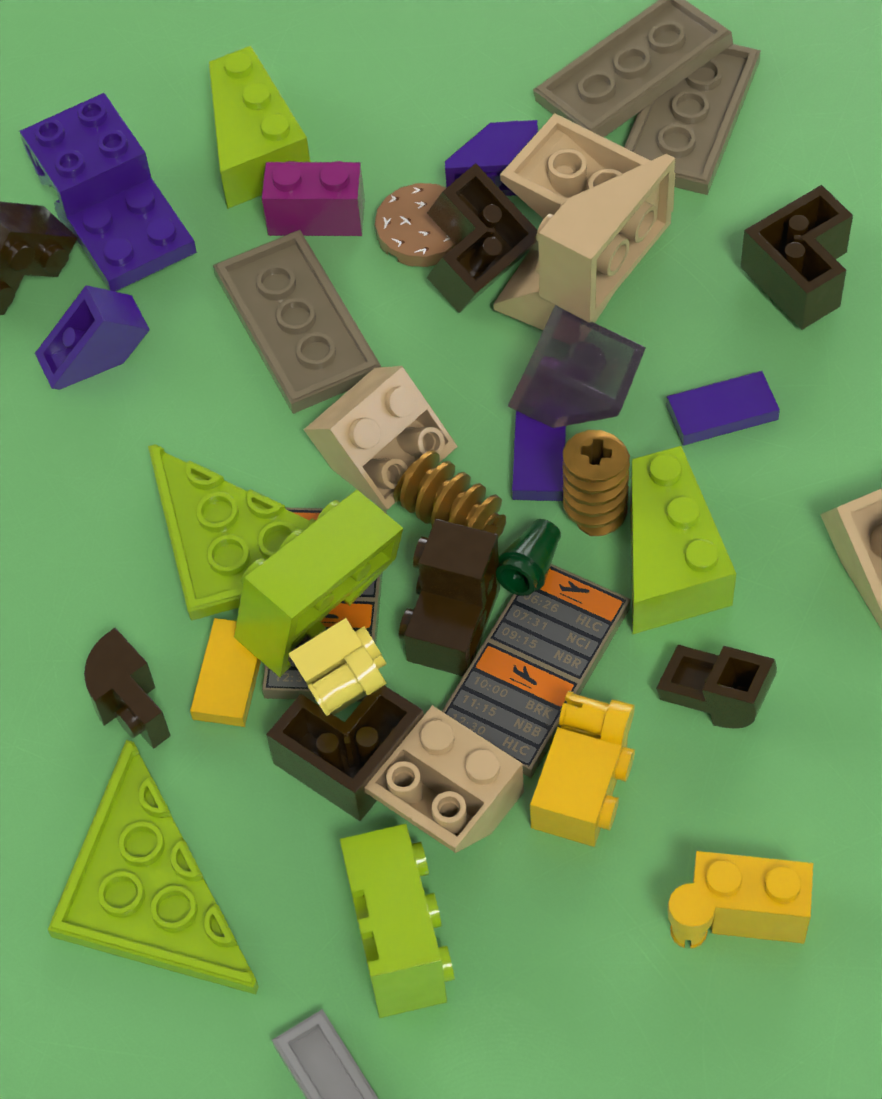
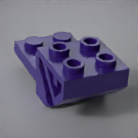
(107, 192)

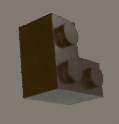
(487, 236)
(30, 244)
(796, 255)
(455, 597)
(340, 755)

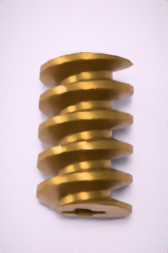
(596, 481)
(438, 495)

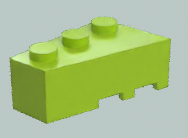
(250, 125)
(675, 545)
(311, 575)
(397, 920)

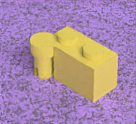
(340, 666)

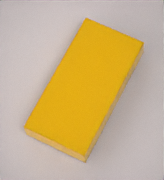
(225, 678)

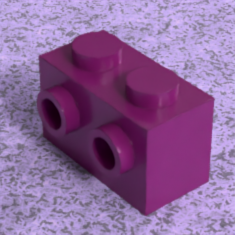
(313, 198)

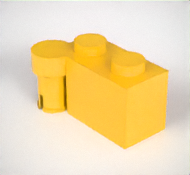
(583, 768)
(742, 899)

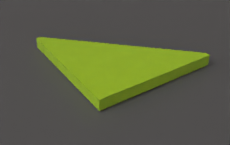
(216, 531)
(142, 889)

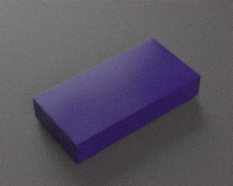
(722, 408)
(537, 460)

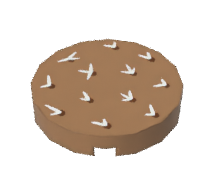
(408, 230)

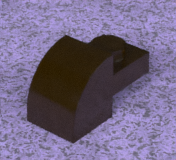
(723, 685)
(119, 688)

